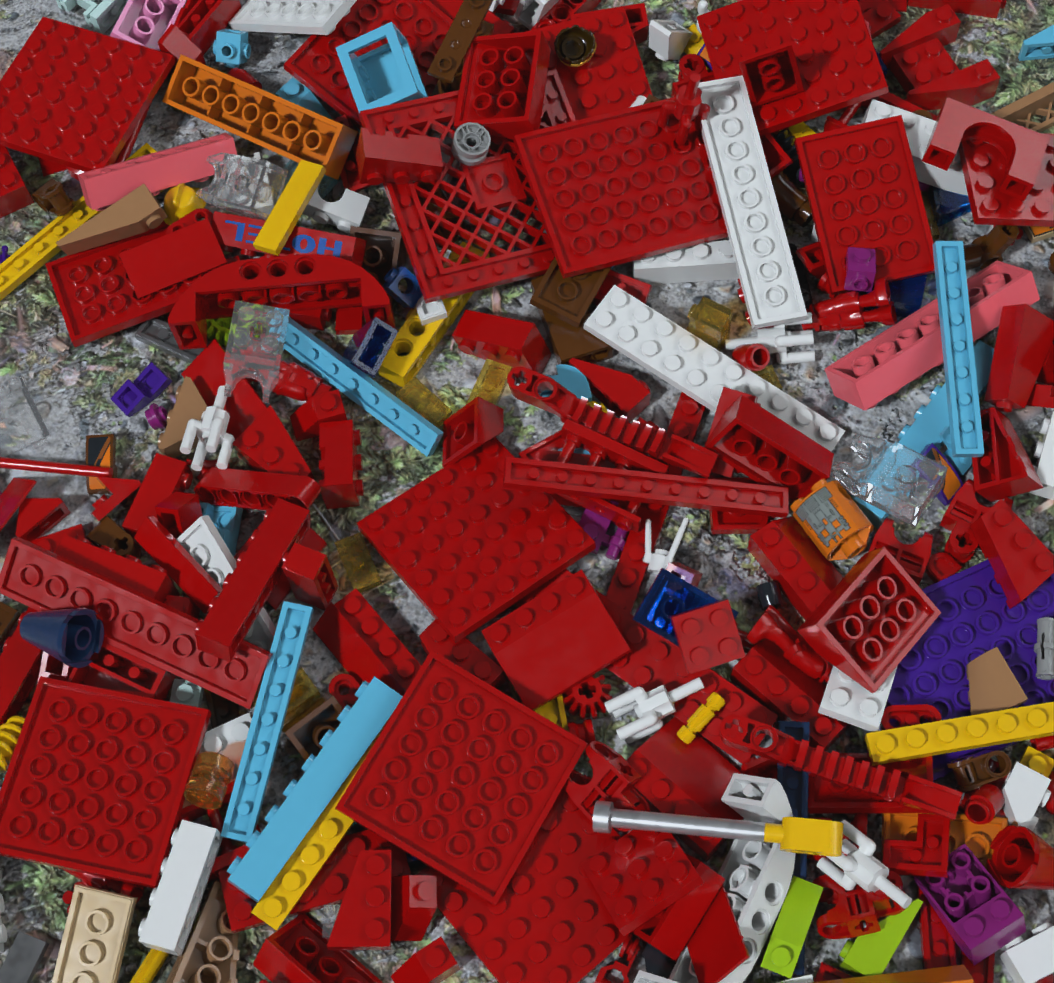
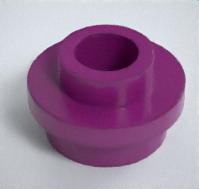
(156, 416)

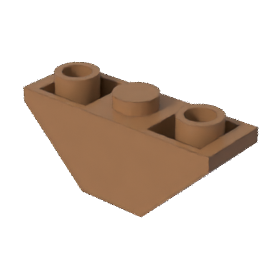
(188, 406)

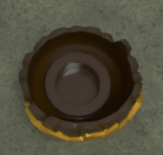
(575, 46)

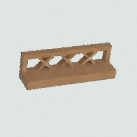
(1030, 105)

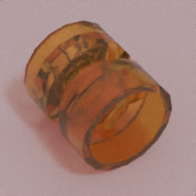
(209, 780)

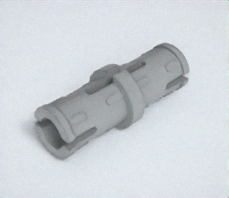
(1045, 648)

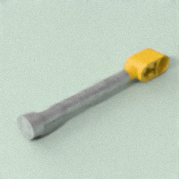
(793, 835)

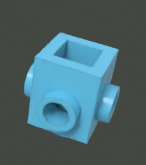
(231, 47)

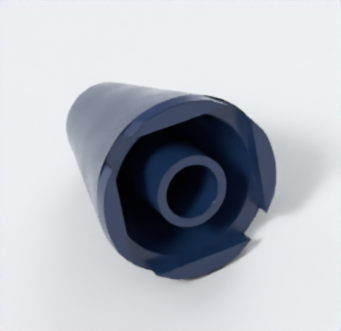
(65, 634)

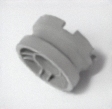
(470, 134)

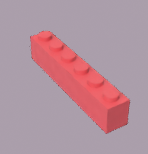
(156, 170)

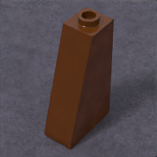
(570, 341)

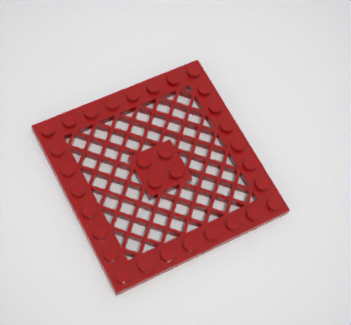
(489, 188)

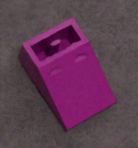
(973, 906)

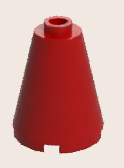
(1021, 860)

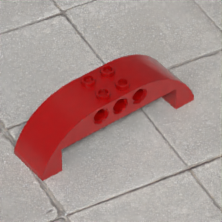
(280, 282)

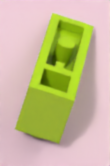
(791, 927)
(872, 952)

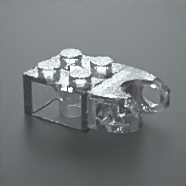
(243, 185)
(254, 356)
(892, 478)

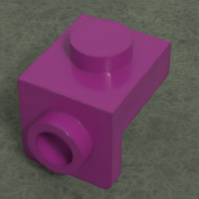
(860, 269)

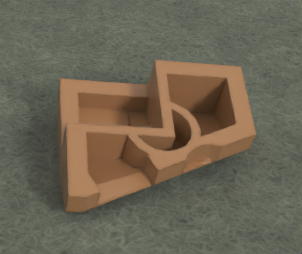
(992, 684)

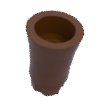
(791, 200)

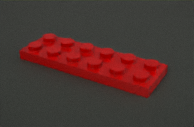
(326, 888)

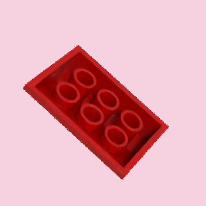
(504, 83)
(870, 619)
(556, 641)
(684, 781)

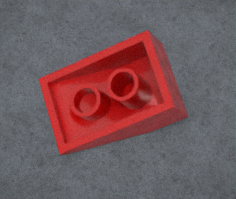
(771, 74)

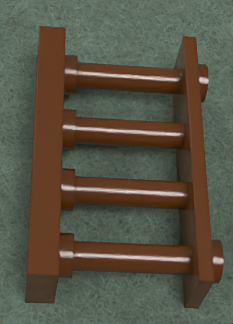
(450, 57)

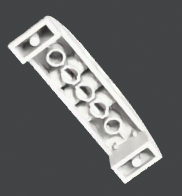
(754, 876)

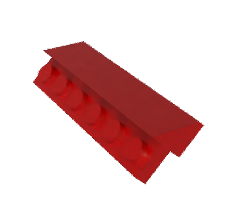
(365, 643)

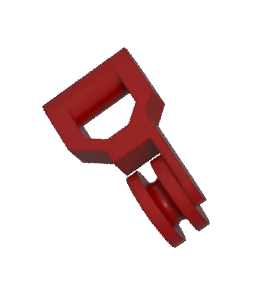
(630, 948)

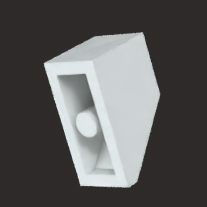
(668, 39)

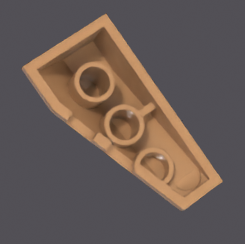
(125, 218)
(211, 946)

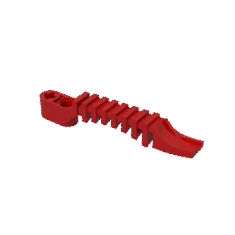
(566, 405)
(785, 750)

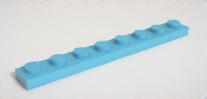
(958, 349)
(362, 389)
(267, 722)

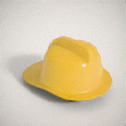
(180, 202)

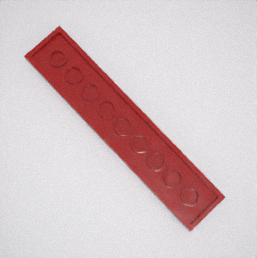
(131, 621)
(659, 662)

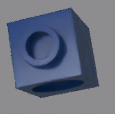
(413, 292)

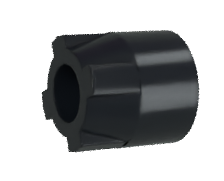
(768, 594)

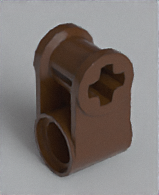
(53, 198)
(113, 536)
(973, 769)

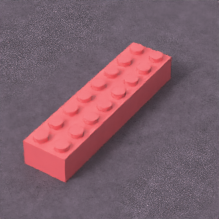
(915, 342)

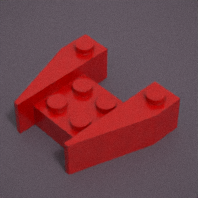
(927, 68)

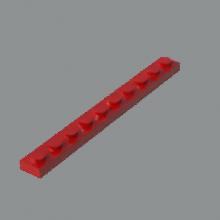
(645, 487)
(631, 568)

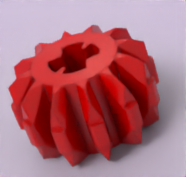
(579, 702)

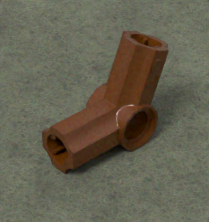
(989, 247)

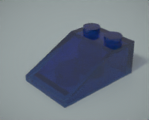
(669, 597)

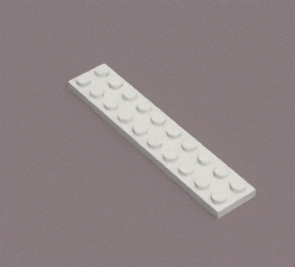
(749, 205)
(694, 364)

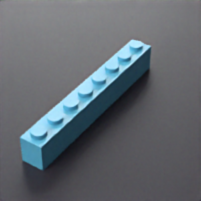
(931, 422)
(314, 790)

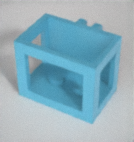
(384, 74)

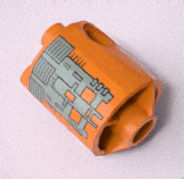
(833, 520)

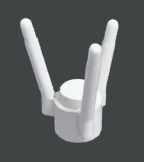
(661, 557)

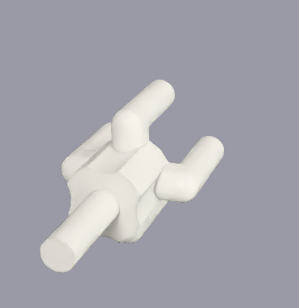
(777, 341)
(211, 432)
(649, 708)
(861, 867)

